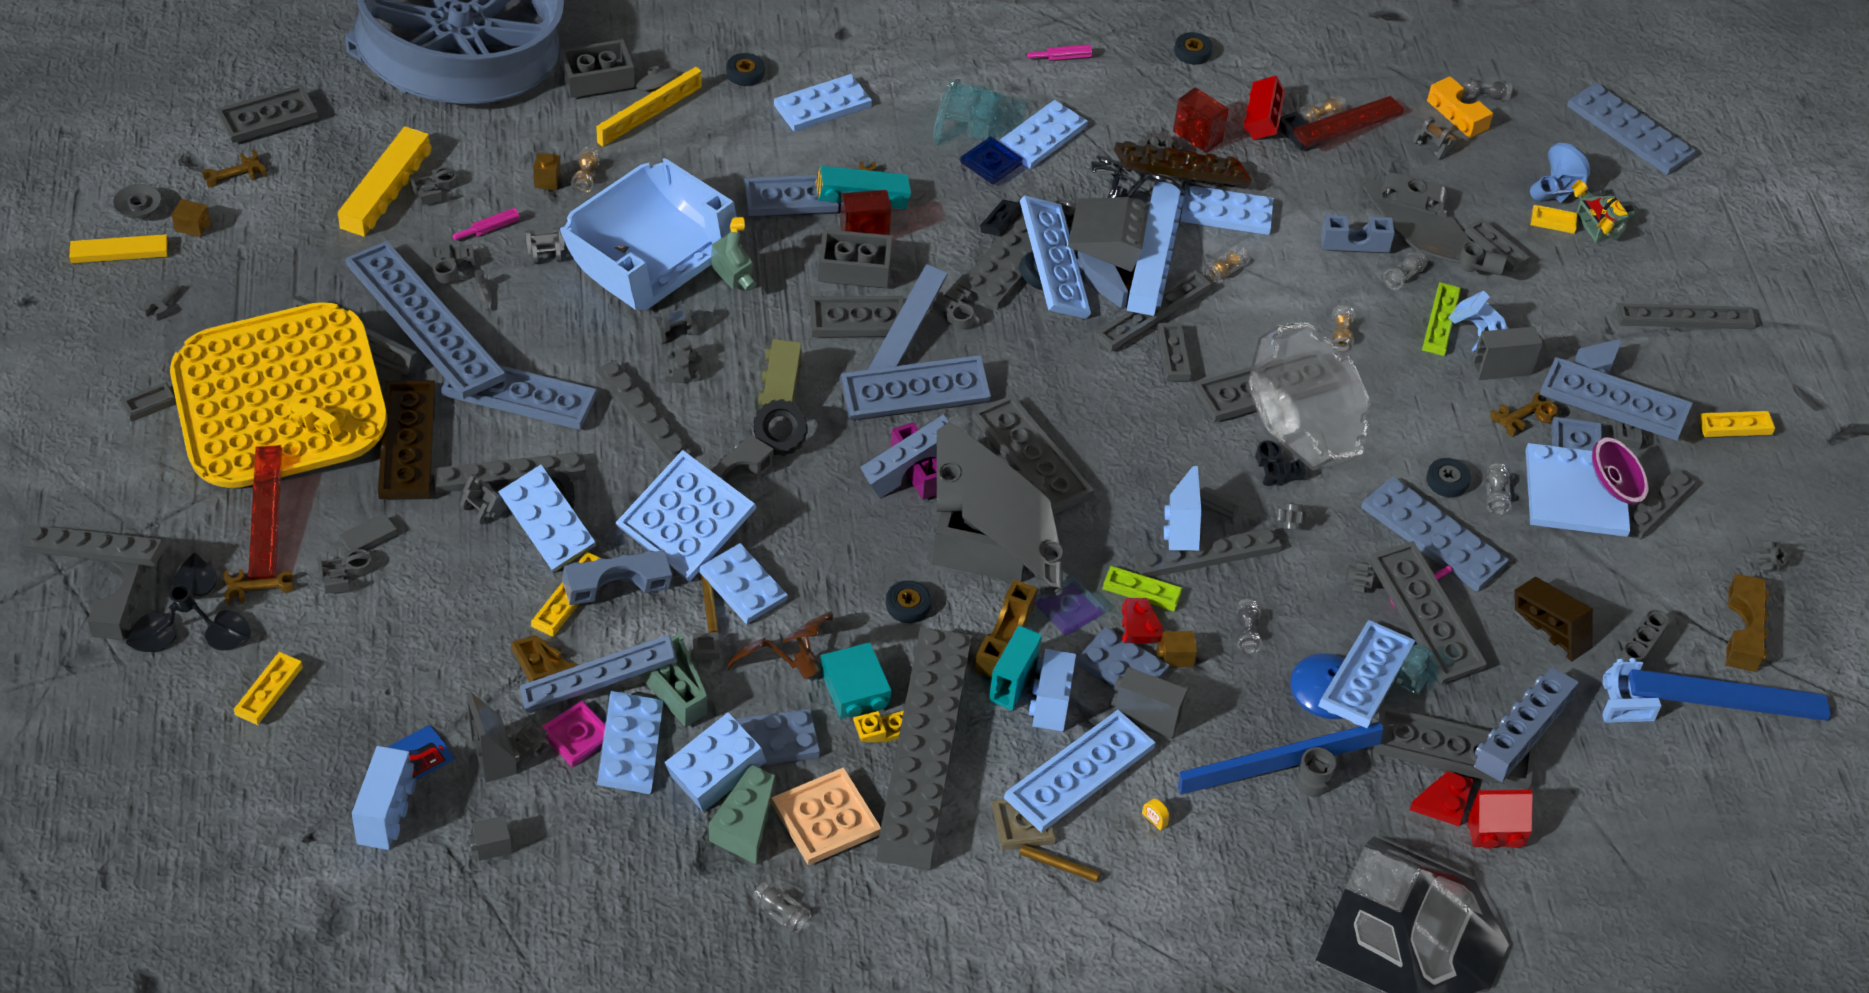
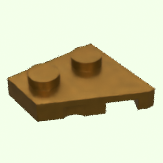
(538, 658)

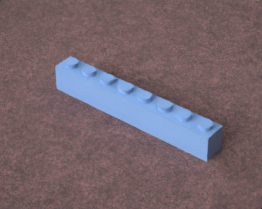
(1151, 264)

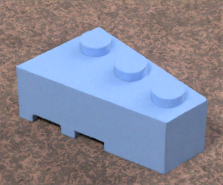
(1052, 690)

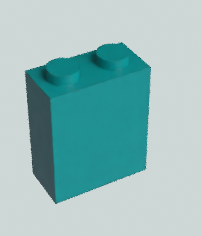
(1015, 668)
(855, 680)

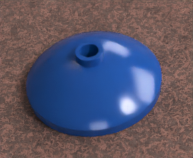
(1312, 679)

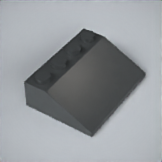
(1110, 229)

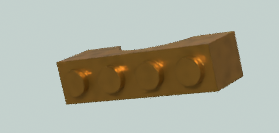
(1015, 611)
(1746, 646)

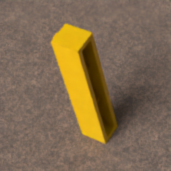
(384, 181)

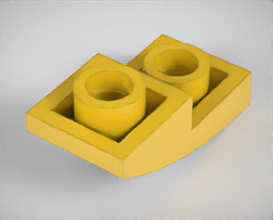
(310, 417)
(878, 728)

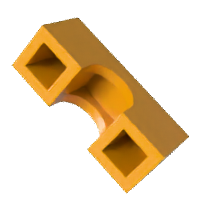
(1469, 118)

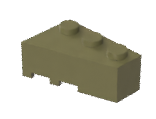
(782, 371)

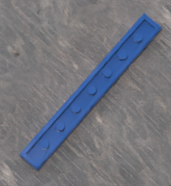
(1729, 695)
(1277, 758)

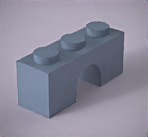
(1373, 237)

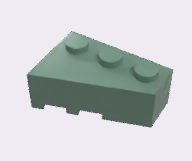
(679, 685)
(743, 815)

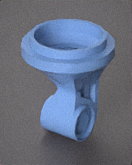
(1566, 167)

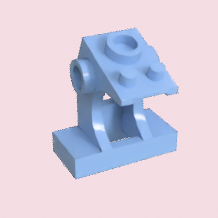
(1480, 313)
(1626, 710)

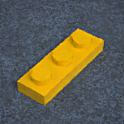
(1736, 424)
(268, 688)

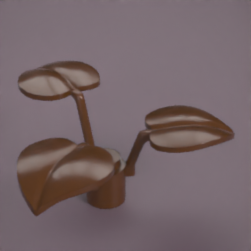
(804, 659)

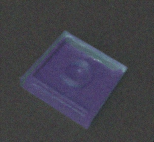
(1072, 607)

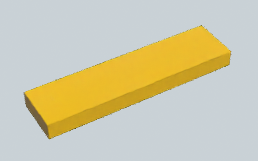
(118, 248)
(557, 608)

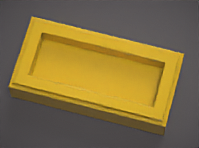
(1554, 219)

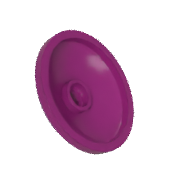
(1619, 471)

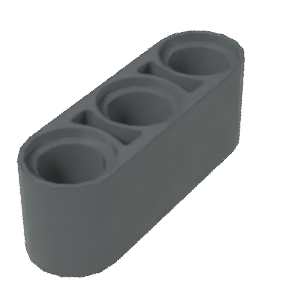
(1645, 636)

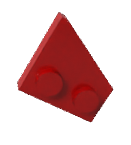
(1140, 622)
(1444, 798)

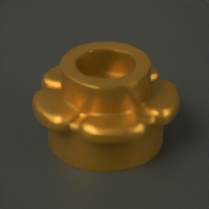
(1546, 412)

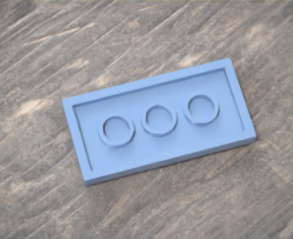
(822, 102)
(1044, 133)
(1227, 209)
(547, 518)
(630, 742)

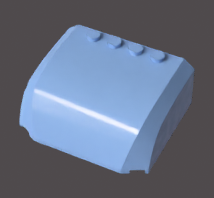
(665, 222)

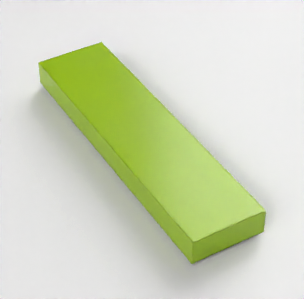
(1439, 323)

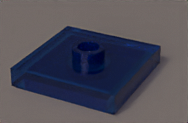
(991, 160)

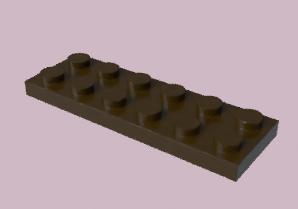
(1182, 164)
(407, 440)

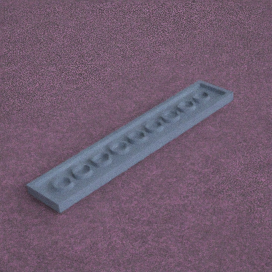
(425, 320)

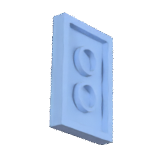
(743, 583)

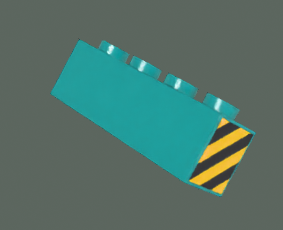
(834, 181)

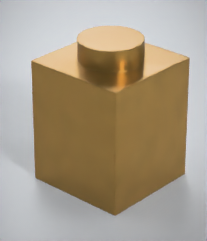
(547, 171)
(191, 218)
(1177, 648)

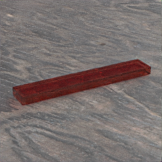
(1348, 121)
(265, 512)

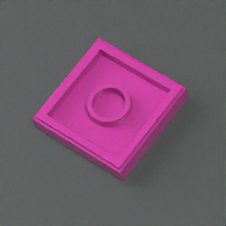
(576, 733)

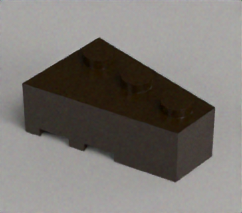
(1557, 614)

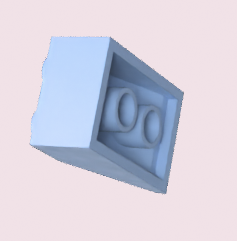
(1184, 514)

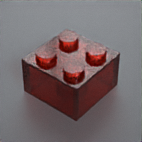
(1200, 120)
(866, 212)

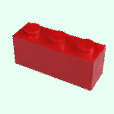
(1264, 107)

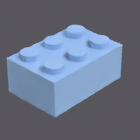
(714, 761)
(383, 798)

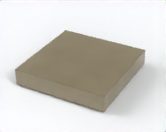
(1016, 830)

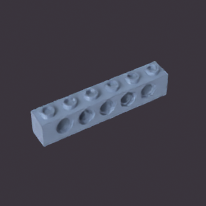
(1525, 724)

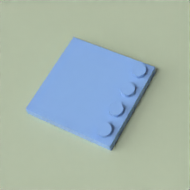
(1568, 494)
(686, 515)

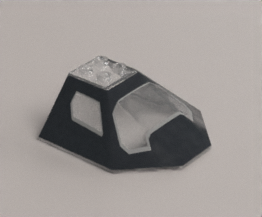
(1412, 927)

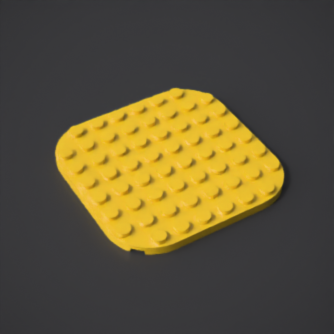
(243, 374)

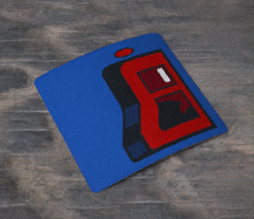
(425, 751)

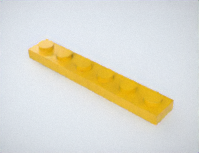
(649, 106)

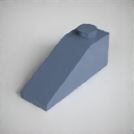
(1103, 278)

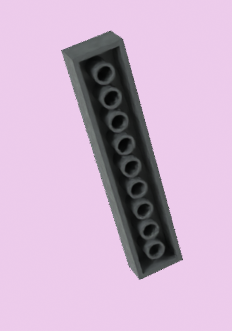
(924, 749)

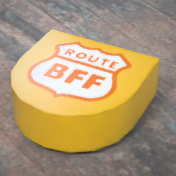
(1157, 813)

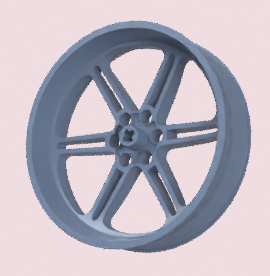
(466, 77)

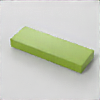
(1140, 586)

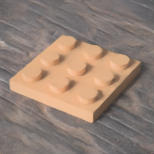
(825, 816)

